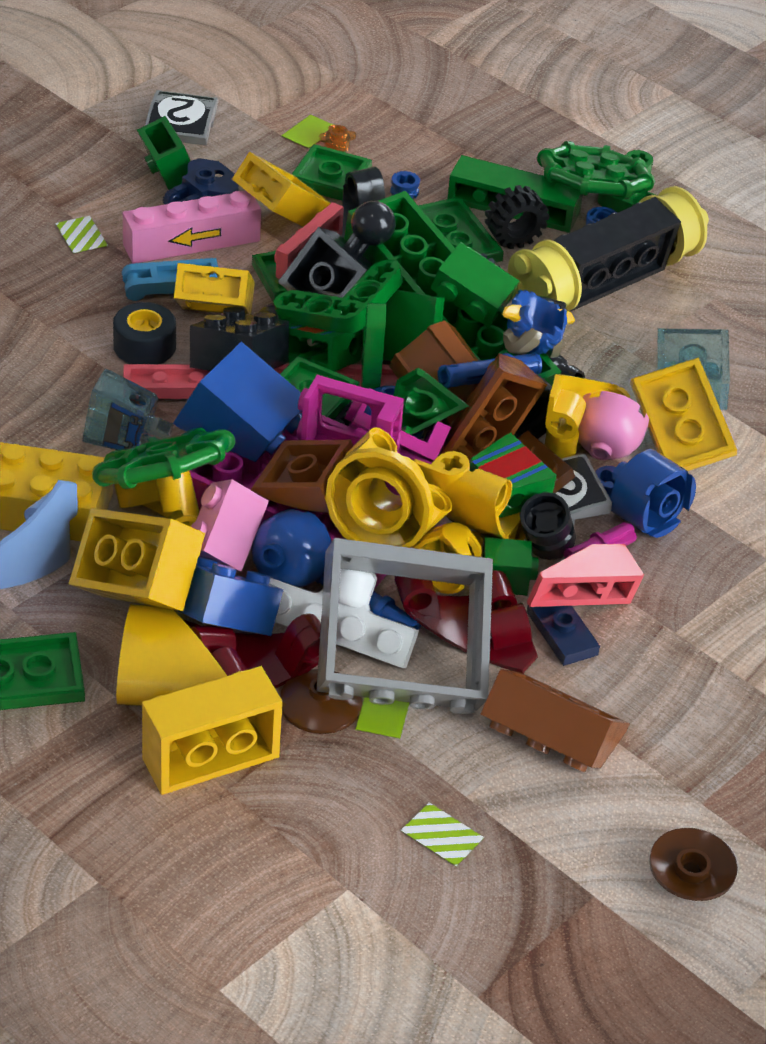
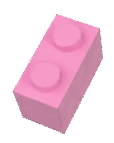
(230, 522)

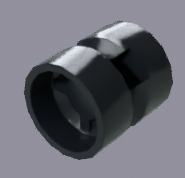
(548, 525)

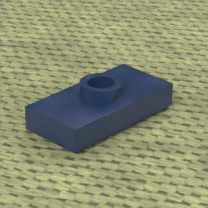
(564, 633)

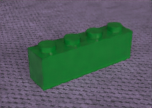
(482, 180)

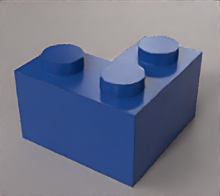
(232, 600)

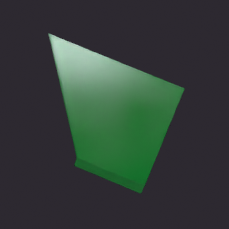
(425, 401)

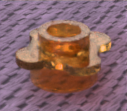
(337, 137)

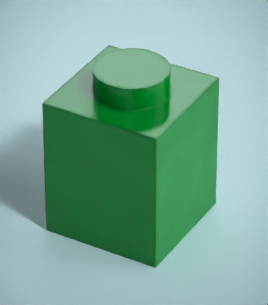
(513, 559)

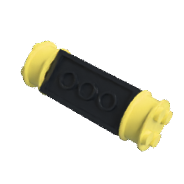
(613, 250)

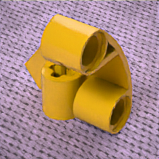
(567, 409)
(475, 495)
(166, 496)
(160, 656)

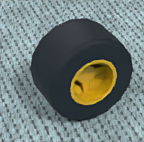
(144, 333)

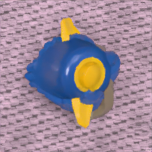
(535, 325)

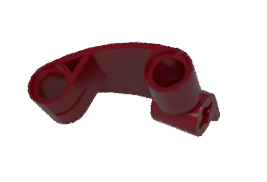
(448, 619)
(280, 654)

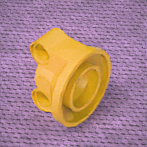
(367, 509)

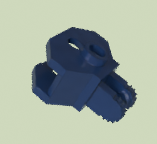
(202, 182)

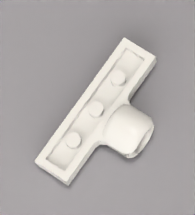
(356, 624)

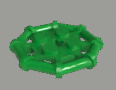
(595, 170)
(163, 457)

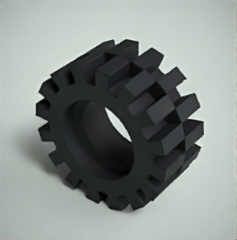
(509, 206)

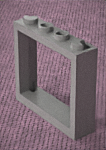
(419, 565)

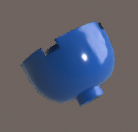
(291, 547)

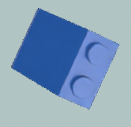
(245, 399)

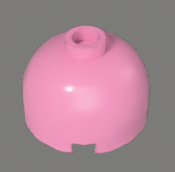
(611, 426)

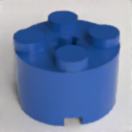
(651, 492)

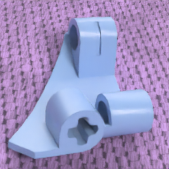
(42, 540)

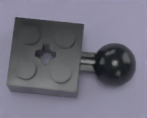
(335, 265)
(221, 333)

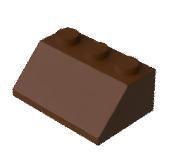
(494, 407)
(552, 720)

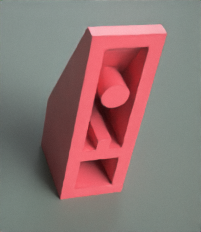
(590, 577)

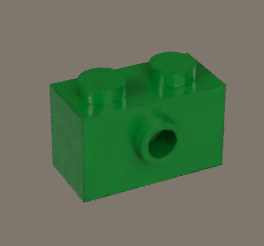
(165, 152)
(474, 284)

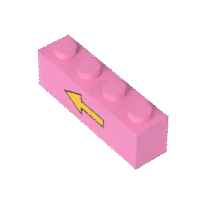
(191, 226)

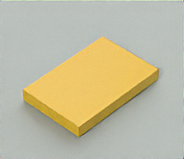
(684, 415)

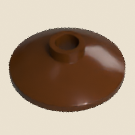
(316, 710)
(696, 851)

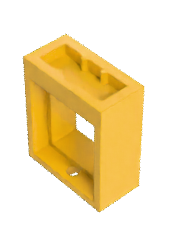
(279, 190)
(210, 294)

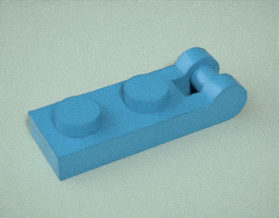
(156, 277)

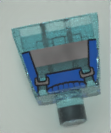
(122, 414)

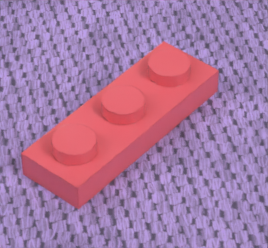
(330, 218)

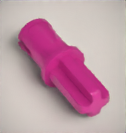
(620, 534)

